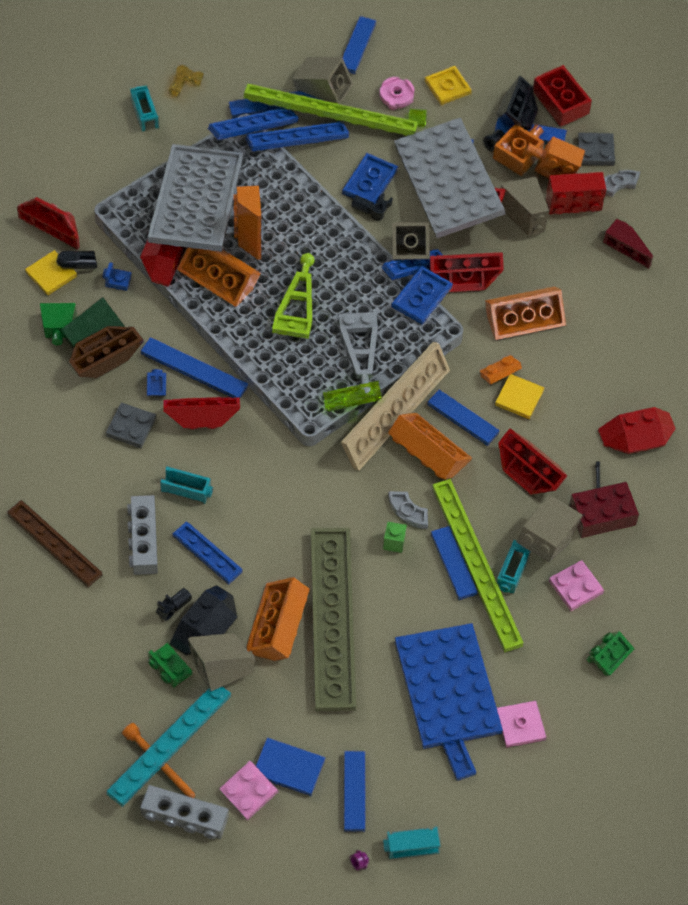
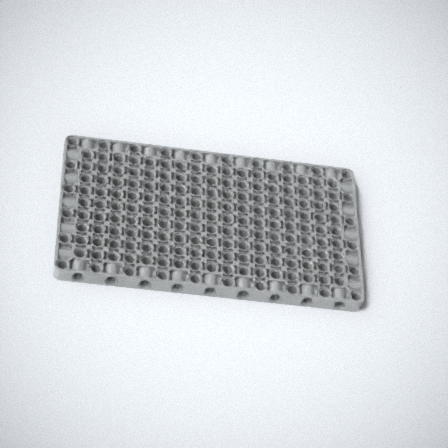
(290, 209)

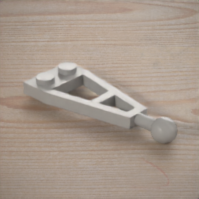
(360, 323)

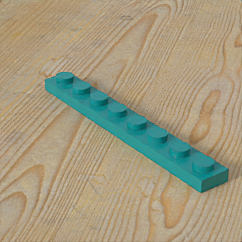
(167, 745)

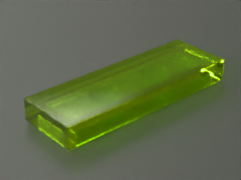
(352, 396)

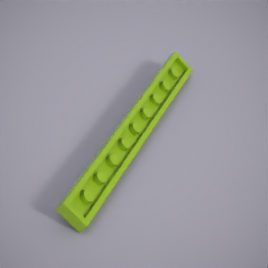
(330, 110)
(478, 566)

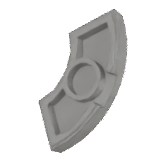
(621, 180)
(407, 510)

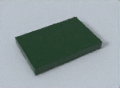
(90, 321)

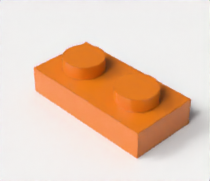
(500, 369)

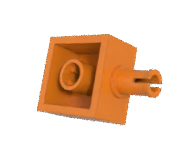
(512, 147)
(556, 157)

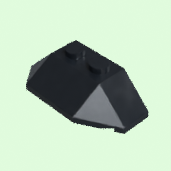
(519, 105)
(209, 615)

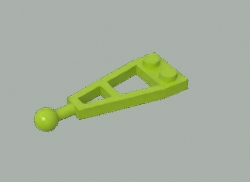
(294, 325)

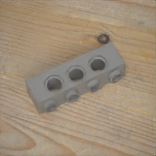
(146, 562)
(157, 797)

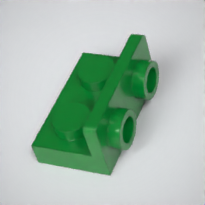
(610, 652)
(170, 665)

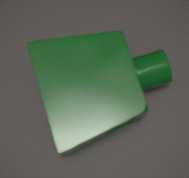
(55, 317)

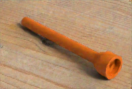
(132, 733)

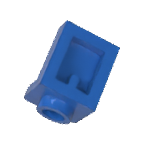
(116, 278)
(156, 383)

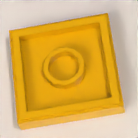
(447, 85)
(48, 274)
(519, 396)

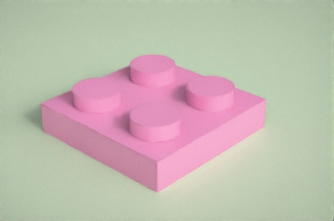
(576, 585)
(249, 790)

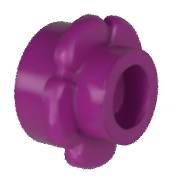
(359, 860)

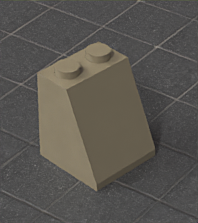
(324, 78)
(526, 205)
(410, 240)
(549, 529)
(221, 658)

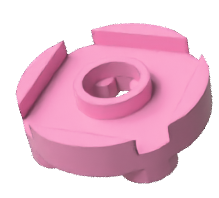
(393, 100)

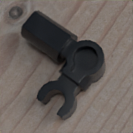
(376, 210)
(171, 604)

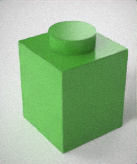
(394, 537)

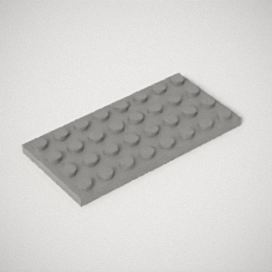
(449, 178)
(196, 198)

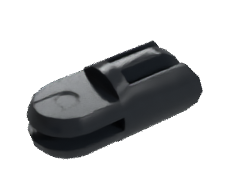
(77, 260)

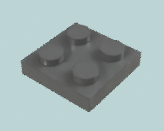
(598, 148)
(131, 425)

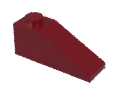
(626, 241)

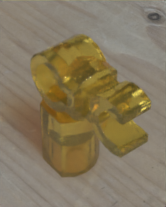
(184, 74)

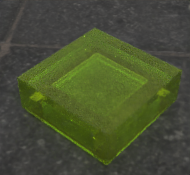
(419, 116)

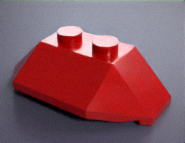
(50, 220)
(161, 261)
(468, 271)
(201, 412)
(638, 430)
(529, 464)

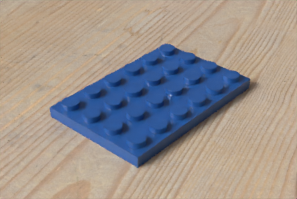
(448, 685)

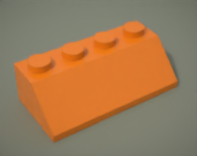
(248, 219)
(219, 273)
(526, 312)
(429, 445)
(278, 619)

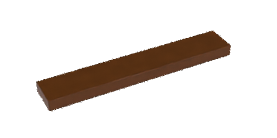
(54, 543)

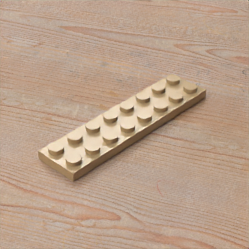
(400, 399)

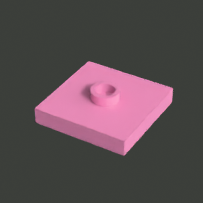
(521, 724)

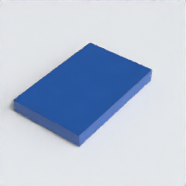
(370, 178)
(421, 295)
(290, 766)

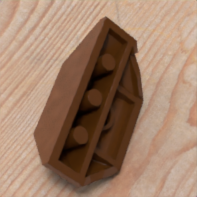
(104, 350)

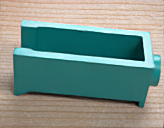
(140, 93)
(188, 479)
(508, 583)
(412, 843)

